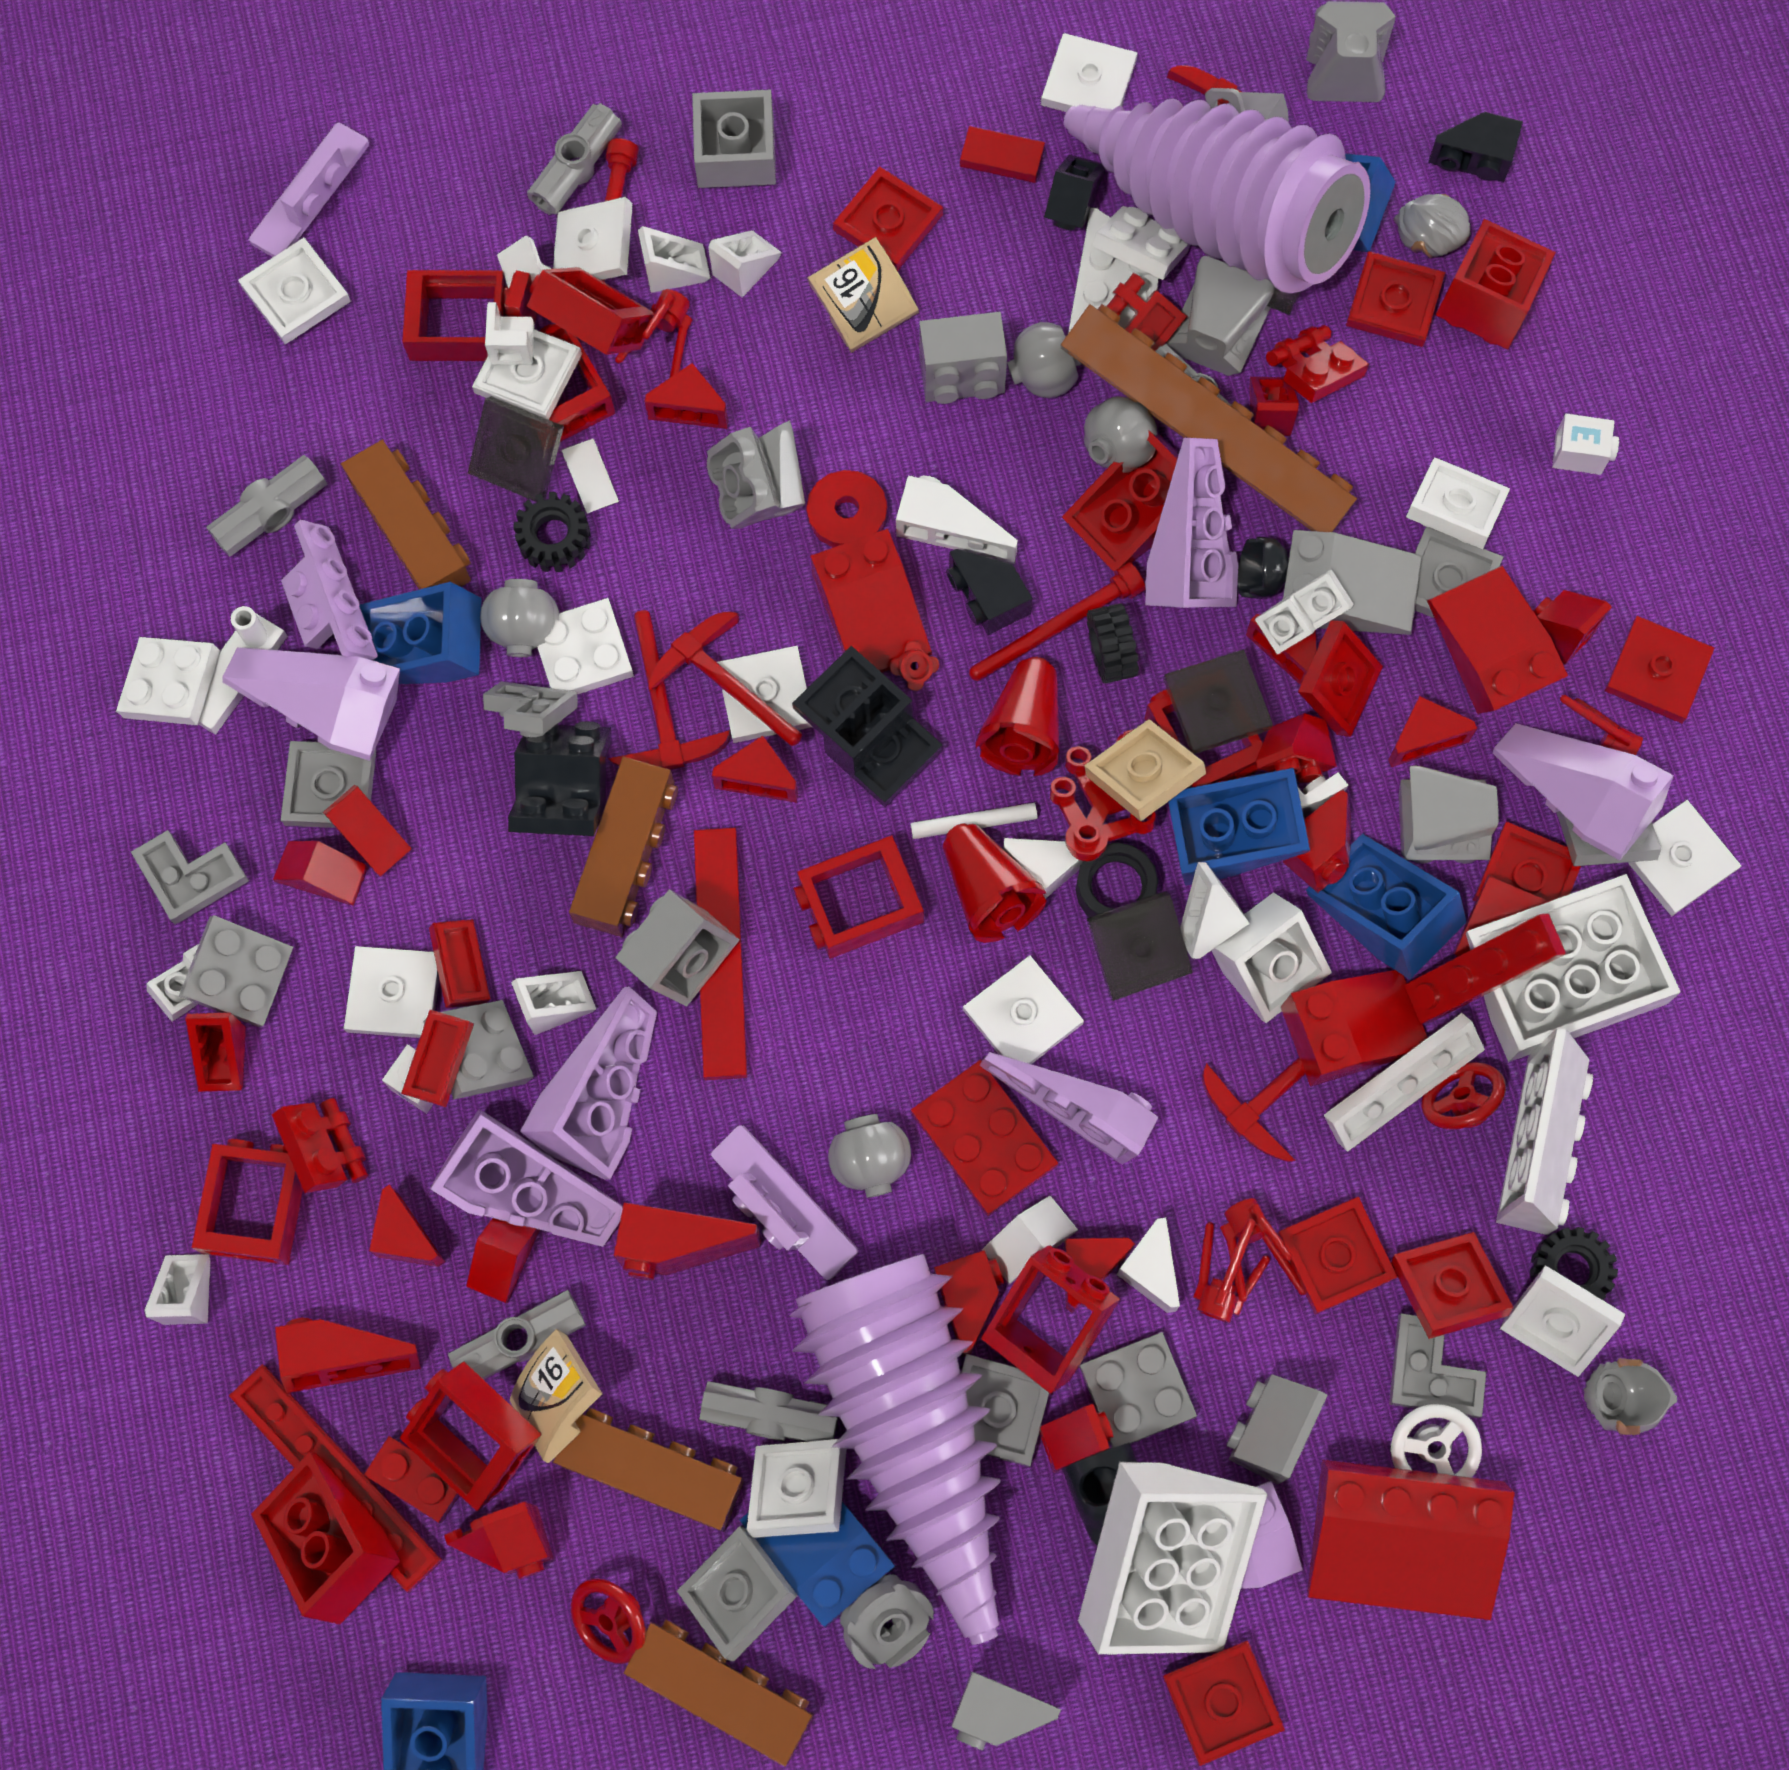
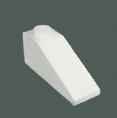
(944, 518)

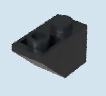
(1478, 146)
(992, 589)

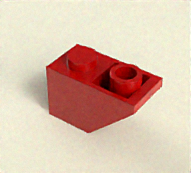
(1300, 745)
(1075, 1436)

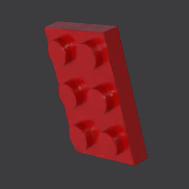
(984, 1138)

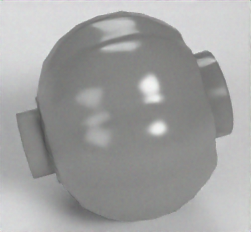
(1041, 361)
(1119, 433)
(518, 616)
(869, 1155)

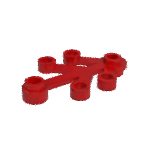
(1101, 805)

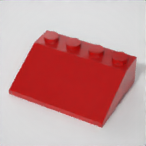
(1409, 1539)

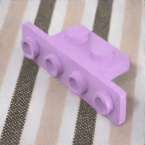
(309, 190)
(324, 596)
(781, 1204)

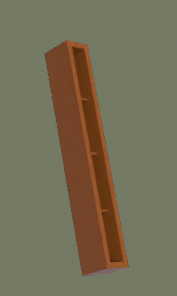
(1197, 412)

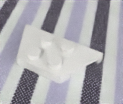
(1102, 274)

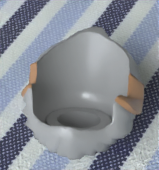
(1433, 225)
(1628, 1396)

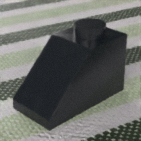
(1074, 192)

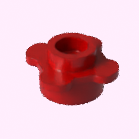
(926, 665)

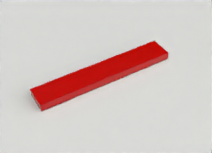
(724, 991)
(297, 1433)

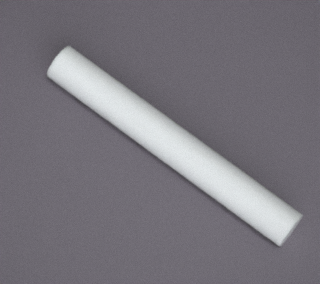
(982, 818)

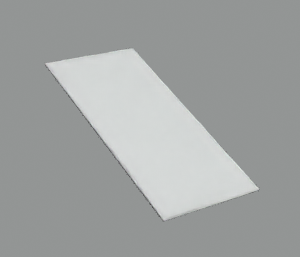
(590, 475)

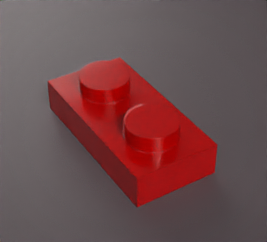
(411, 1480)

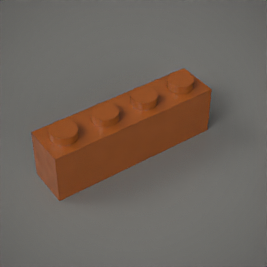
(404, 518)
(623, 847)
(651, 1471)
(719, 1693)

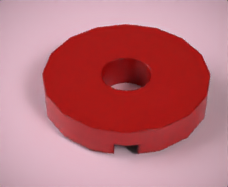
(840, 488)

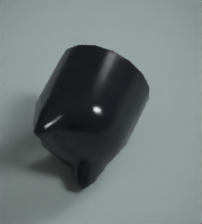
(1092, 1484)

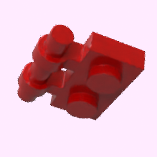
(1153, 317)
(1326, 367)
(311, 1149)

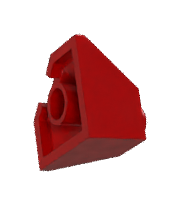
(507, 1540)

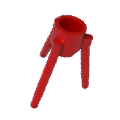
(669, 314)
(1615, 735)
(1237, 1217)
(1220, 1297)

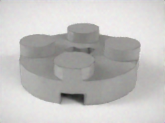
(885, 1601)

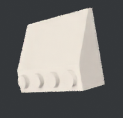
(1605, 977)
(1545, 1136)
(1169, 1561)

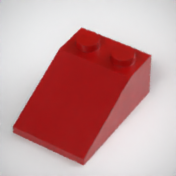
(1495, 284)
(1124, 509)
(869, 598)
(1496, 641)
(1352, 1025)
(672, 1241)
(323, 1541)

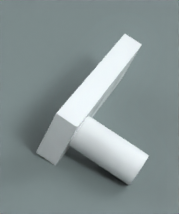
(251, 632)

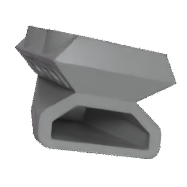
(1349, 51)
(1222, 316)
(756, 475)
(1446, 817)

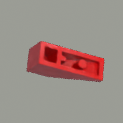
(331, 1354)

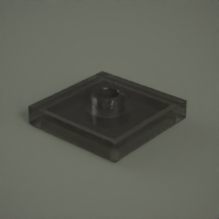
(515, 449)
(1217, 701)
(1139, 945)

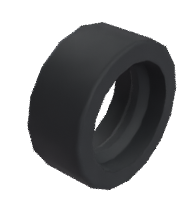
(1114, 853)

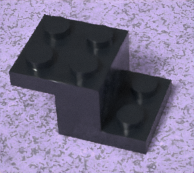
(867, 726)
(561, 780)

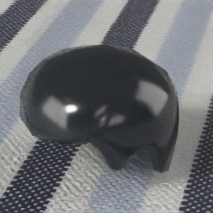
(1262, 568)

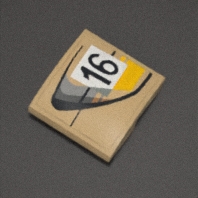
(863, 294)
(554, 1393)

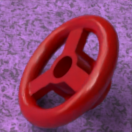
(1465, 1103)
(612, 1618)

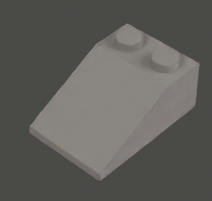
(1375, 577)

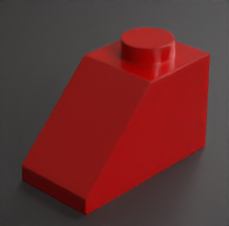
(1571, 621)
(1329, 844)
(972, 1289)

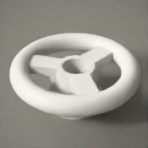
(1430, 1433)

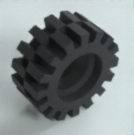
(544, 511)
(1112, 643)
(1589, 1248)

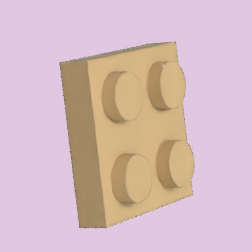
(1145, 769)

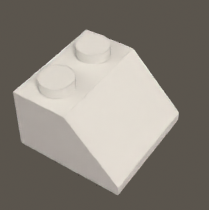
(1272, 956)

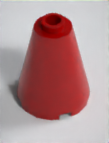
(1024, 721)
(990, 884)

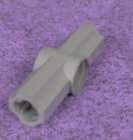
(563, 176)
(266, 505)
(490, 1351)
(766, 1413)

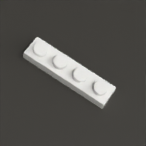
(1404, 1082)

